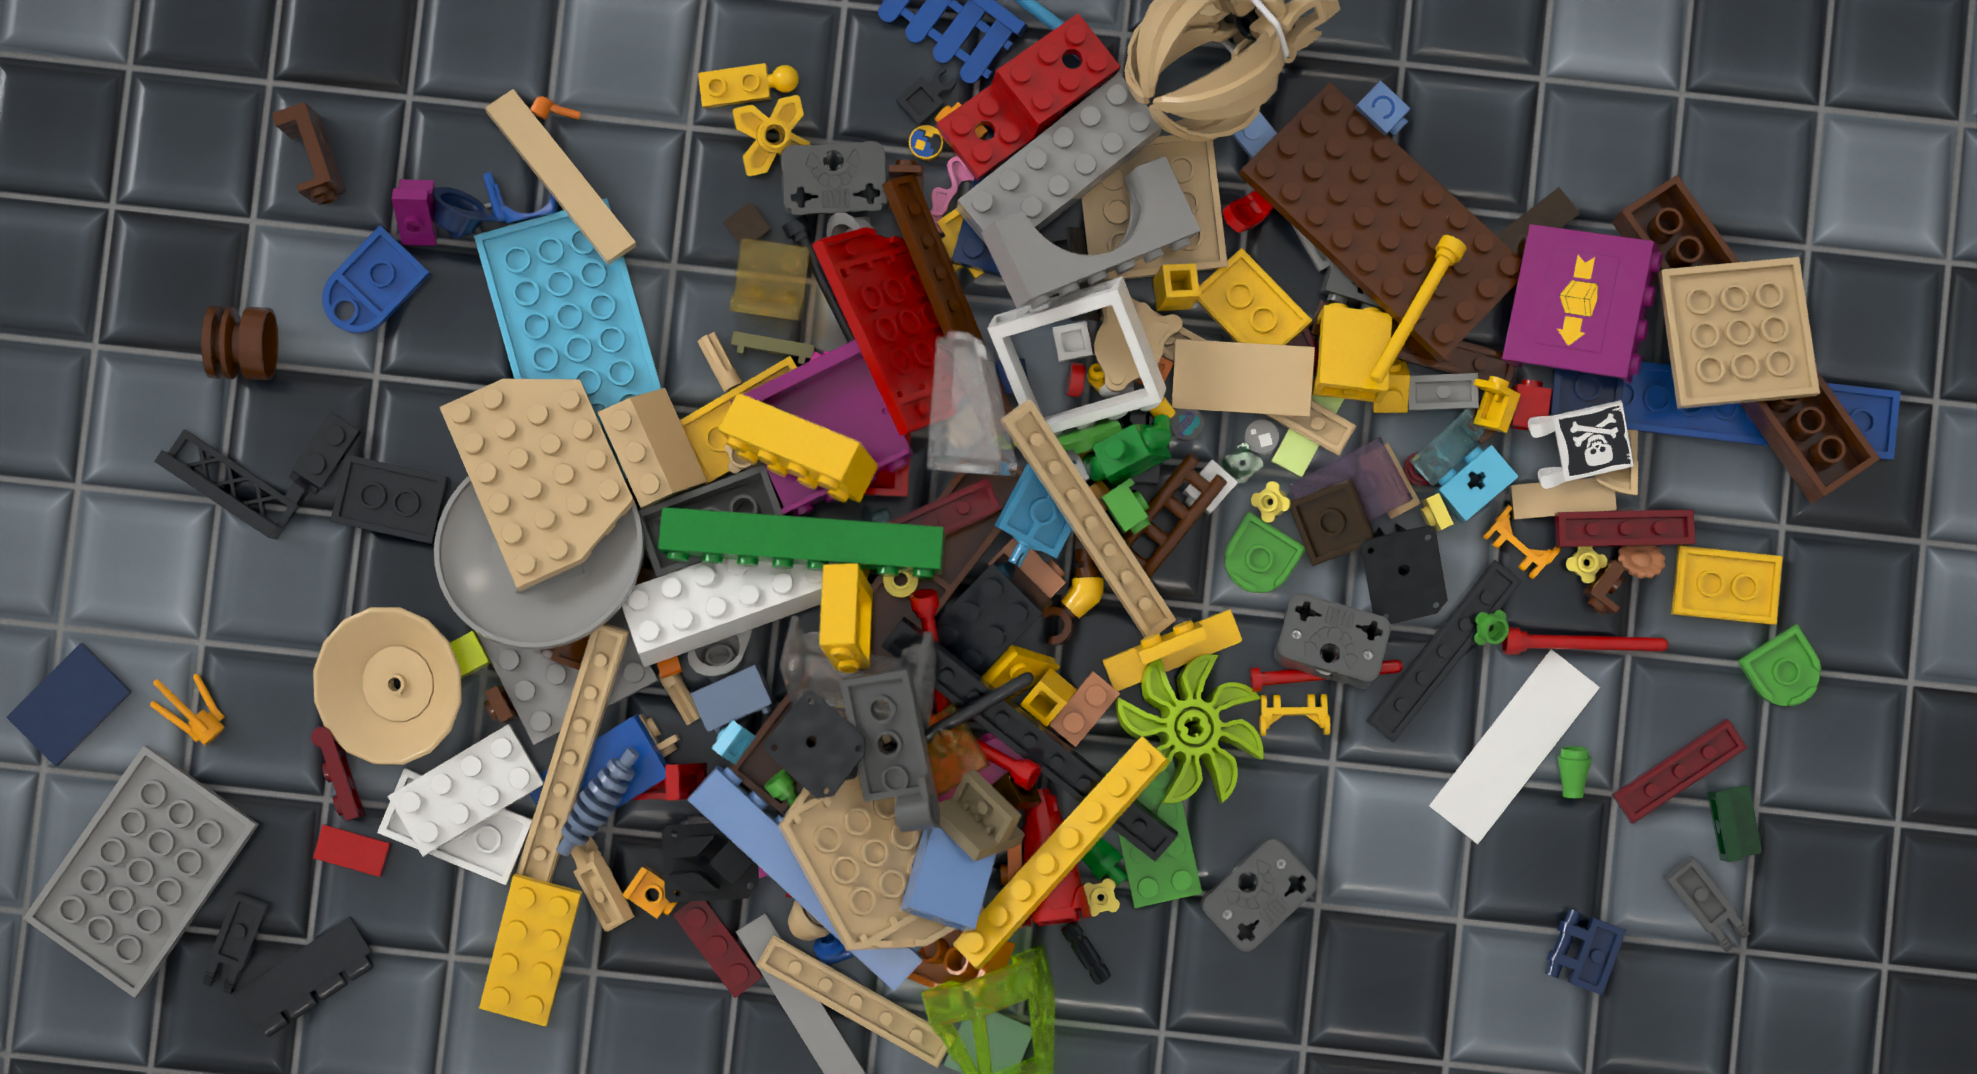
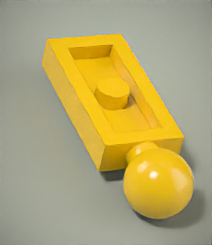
(744, 84)

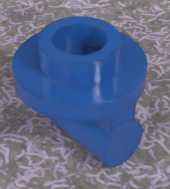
(831, 950)

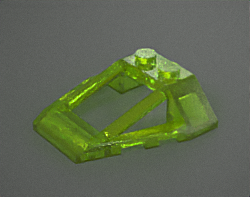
(1024, 979)

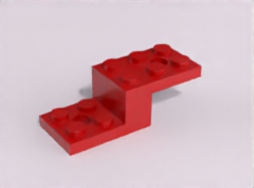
(1027, 96)

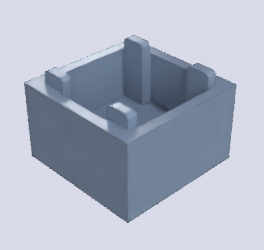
(733, 698)

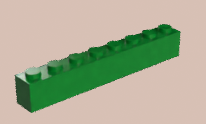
(801, 541)

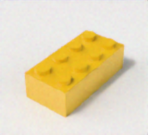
(798, 448)

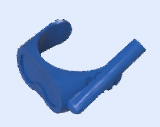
(508, 215)

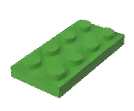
(1175, 871)

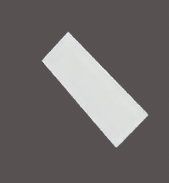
(1514, 746)

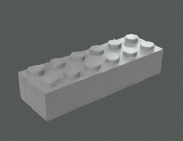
(1064, 160)

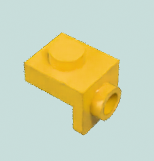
(1398, 390)
(1496, 404)

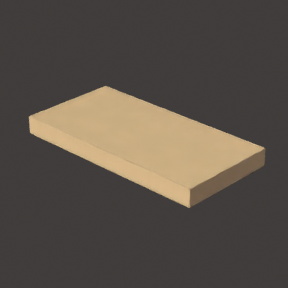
(1243, 377)

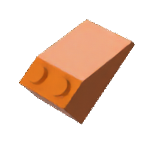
(945, 963)

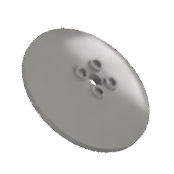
(545, 614)

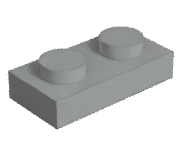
(1443, 392)

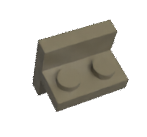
(980, 818)

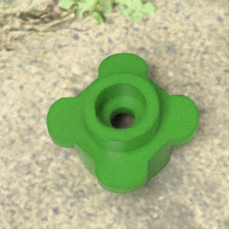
(1498, 630)

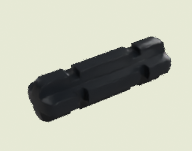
(1086, 952)

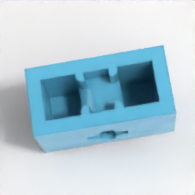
(1494, 476)

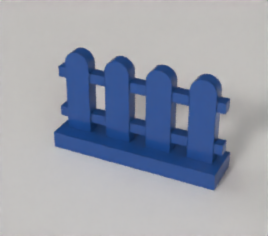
(951, 41)

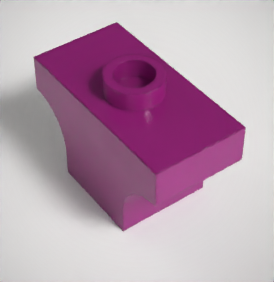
(414, 212)

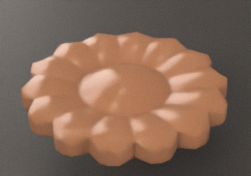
(1642, 560)

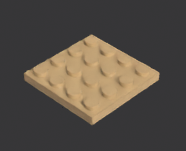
(1194, 166)
(1738, 332)

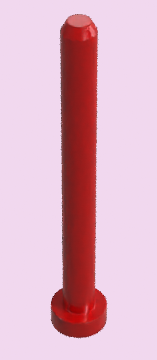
(1260, 679)

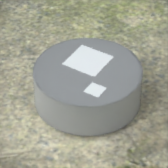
(1261, 436)

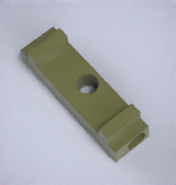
(772, 345)

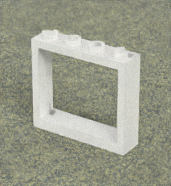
(1084, 300)

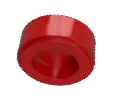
(1075, 379)

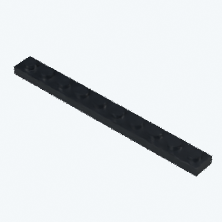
(1033, 741)

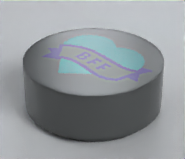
(1187, 424)

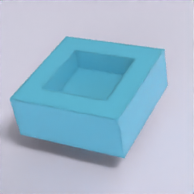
(733, 741)

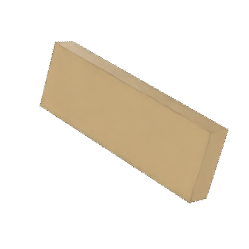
(1571, 496)

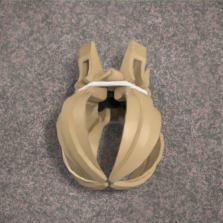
(1232, 94)

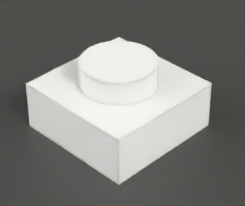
(1072, 341)

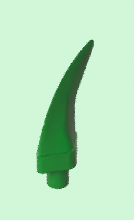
(1103, 860)

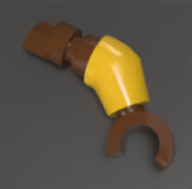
(1080, 598)

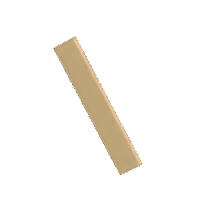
(560, 177)
(852, 1000)

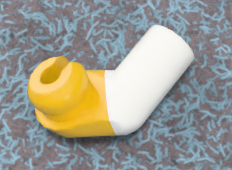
(1097, 381)

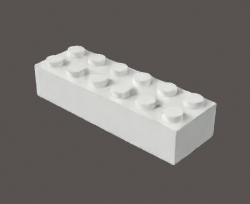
(714, 603)

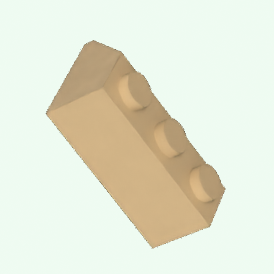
(652, 447)

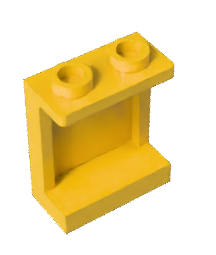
(1349, 351)

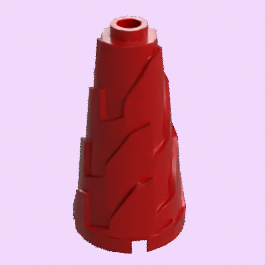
(1069, 895)

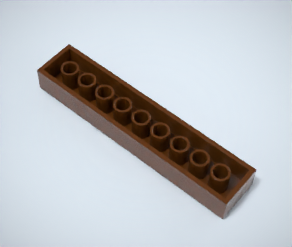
(1807, 434)

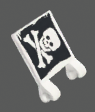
(1587, 441)

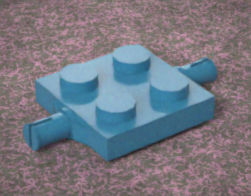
(1033, 519)

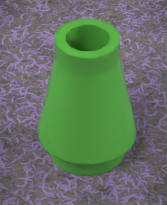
(1574, 769)

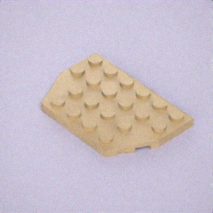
(539, 472)
(859, 866)

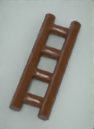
(1187, 516)

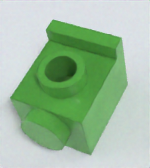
(1127, 508)

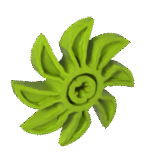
(1205, 724)

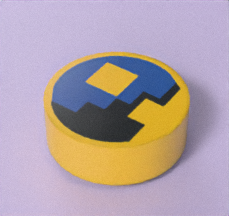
(925, 143)

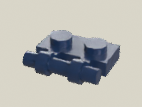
(1595, 956)

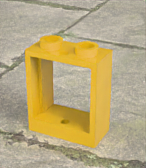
(846, 617)

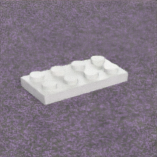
(466, 790)
(485, 849)

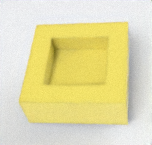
(1435, 513)

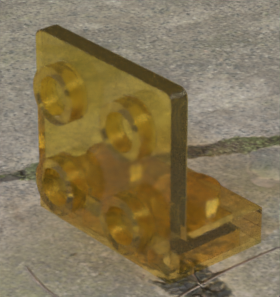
(770, 279)

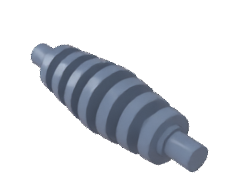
(597, 801)

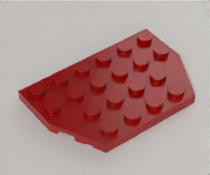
(888, 318)

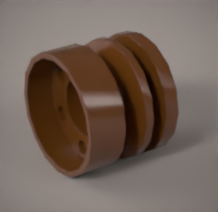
(240, 343)

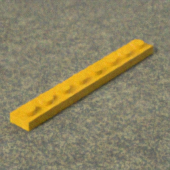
(1061, 852)

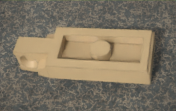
(600, 886)

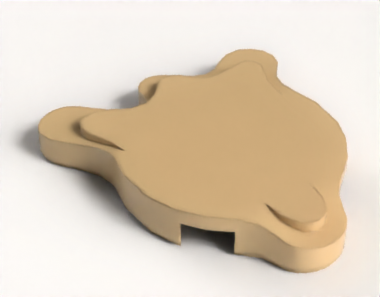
(1114, 353)

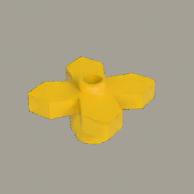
(756, 125)

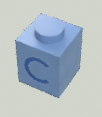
(1383, 109)

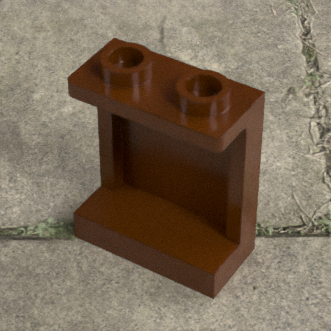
(307, 123)

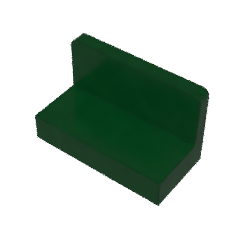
(1734, 823)

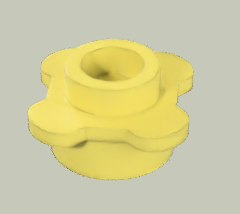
(1280, 501)
(1588, 572)
(1105, 888)

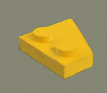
(1017, 661)

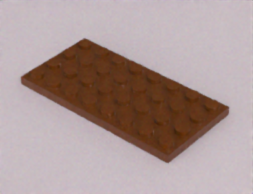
(1381, 219)

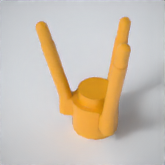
(203, 725)

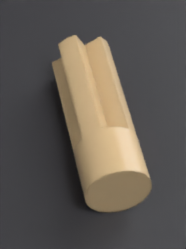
(719, 362)
(681, 697)

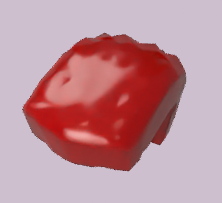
(1247, 212)

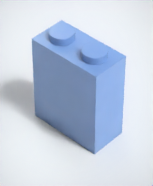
(946, 882)

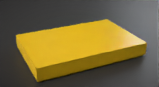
(1251, 304)
(1726, 585)

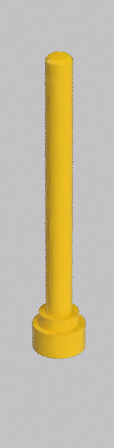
(1449, 252)

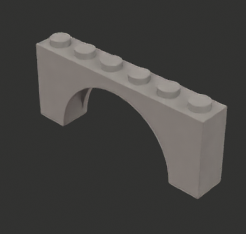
(1038, 269)

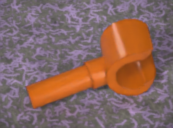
(543, 106)

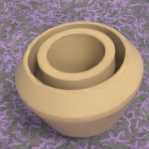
(804, 925)

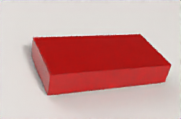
(352, 850)

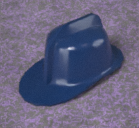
(459, 212)

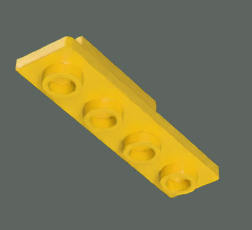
(1175, 648)

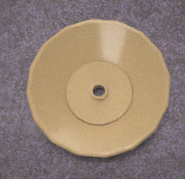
(358, 690)

